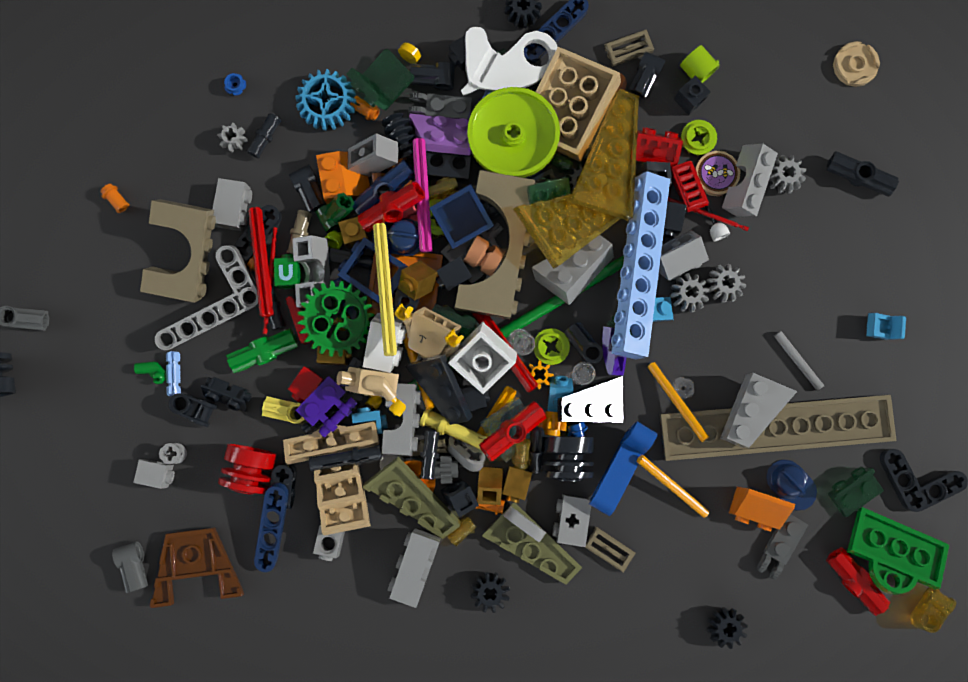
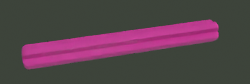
(423, 207)

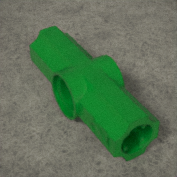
(262, 350)

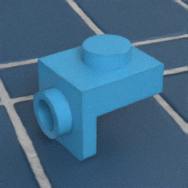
(662, 309)
(886, 326)
(558, 387)
(367, 415)

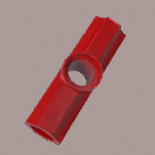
(391, 206)
(524, 421)
(858, 581)

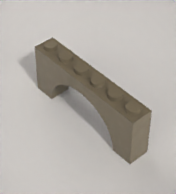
(496, 294)

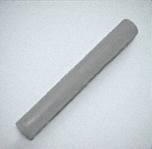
(799, 361)

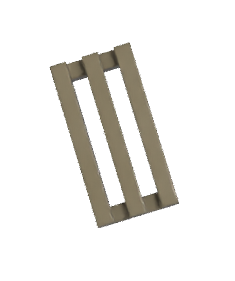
(636, 54)
(592, 538)

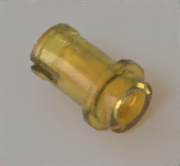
(521, 458)
(466, 527)

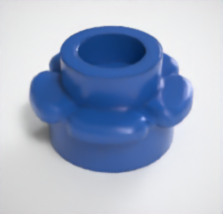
(230, 80)
(576, 429)

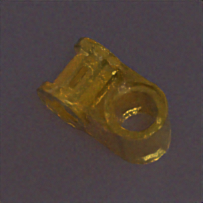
(934, 605)

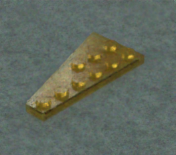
(609, 171)
(562, 226)

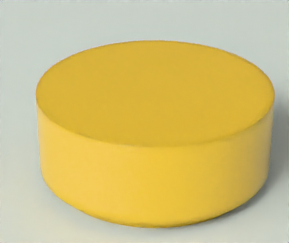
(409, 53)

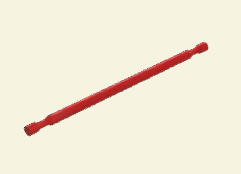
(716, 217)
(271, 268)

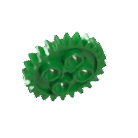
(316, 310)

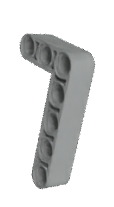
(217, 309)

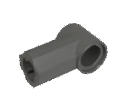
(24, 318)
(129, 560)

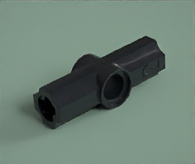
(875, 178)

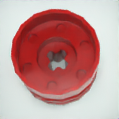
(247, 469)

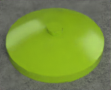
(513, 132)

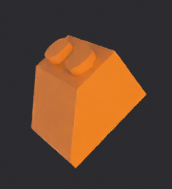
(337, 178)
(760, 508)

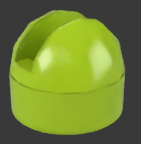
(335, 239)

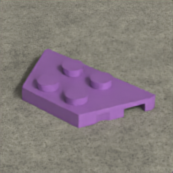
(442, 133)

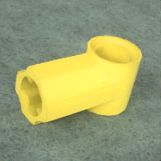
(280, 410)

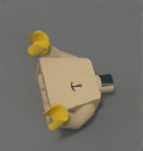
(429, 332)
(373, 384)

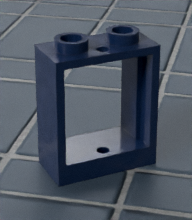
(347, 265)

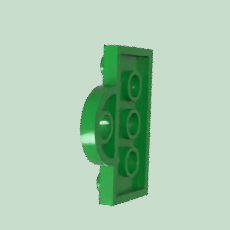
(897, 552)

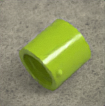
(700, 64)

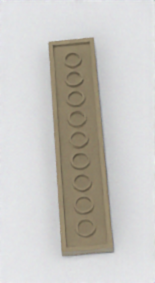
(794, 428)

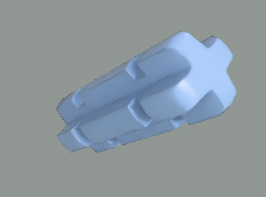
(173, 373)

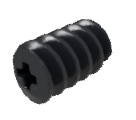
(397, 131)

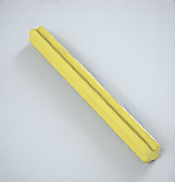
(385, 291)

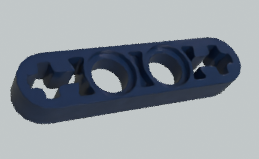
(557, 31)
(268, 526)

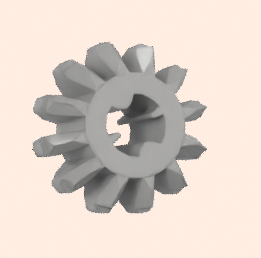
(792, 169)
(726, 274)
(693, 301)

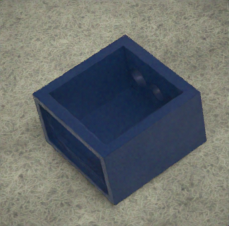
(461, 216)

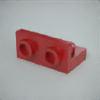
(658, 147)

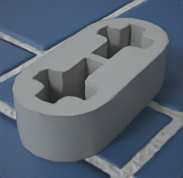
(464, 453)
(524, 524)

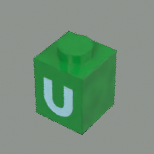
(287, 272)

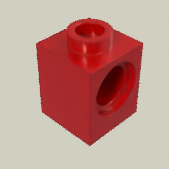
(305, 384)

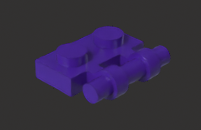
(321, 401)

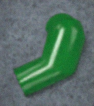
(153, 369)

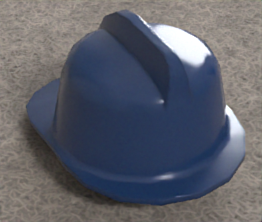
(402, 237)
(792, 484)

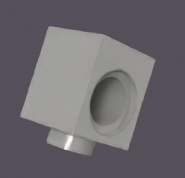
(154, 473)
(325, 553)

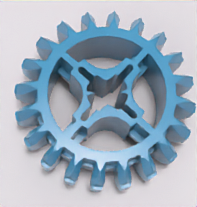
(308, 96)

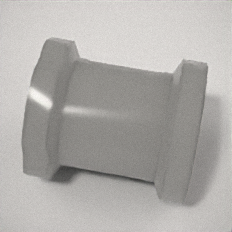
(179, 448)

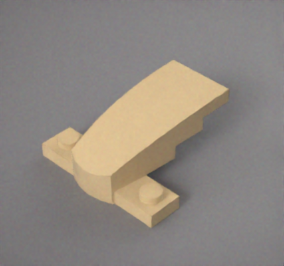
(338, 488)

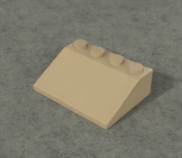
(580, 96)

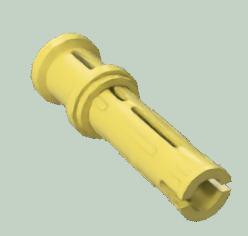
(441, 425)

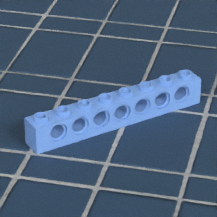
(644, 276)

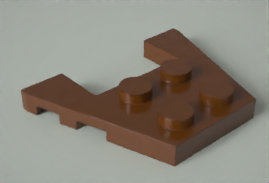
(193, 555)

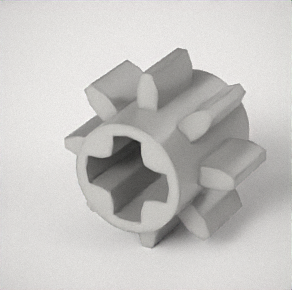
(229, 132)

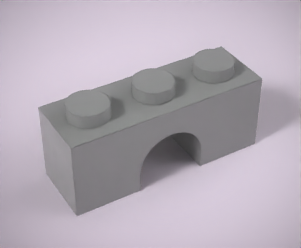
(746, 197)
(314, 256)
(402, 440)

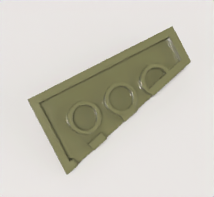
(406, 491)
(545, 555)

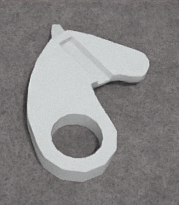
(494, 71)

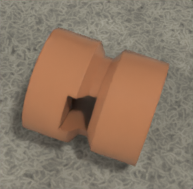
(484, 256)

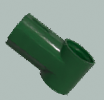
(335, 211)

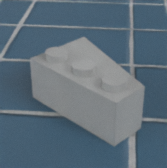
(576, 272)
(754, 409)
(414, 567)

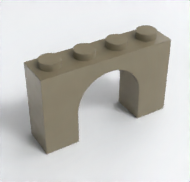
(196, 226)

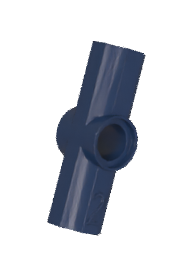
(394, 179)

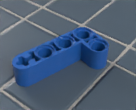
(621, 468)

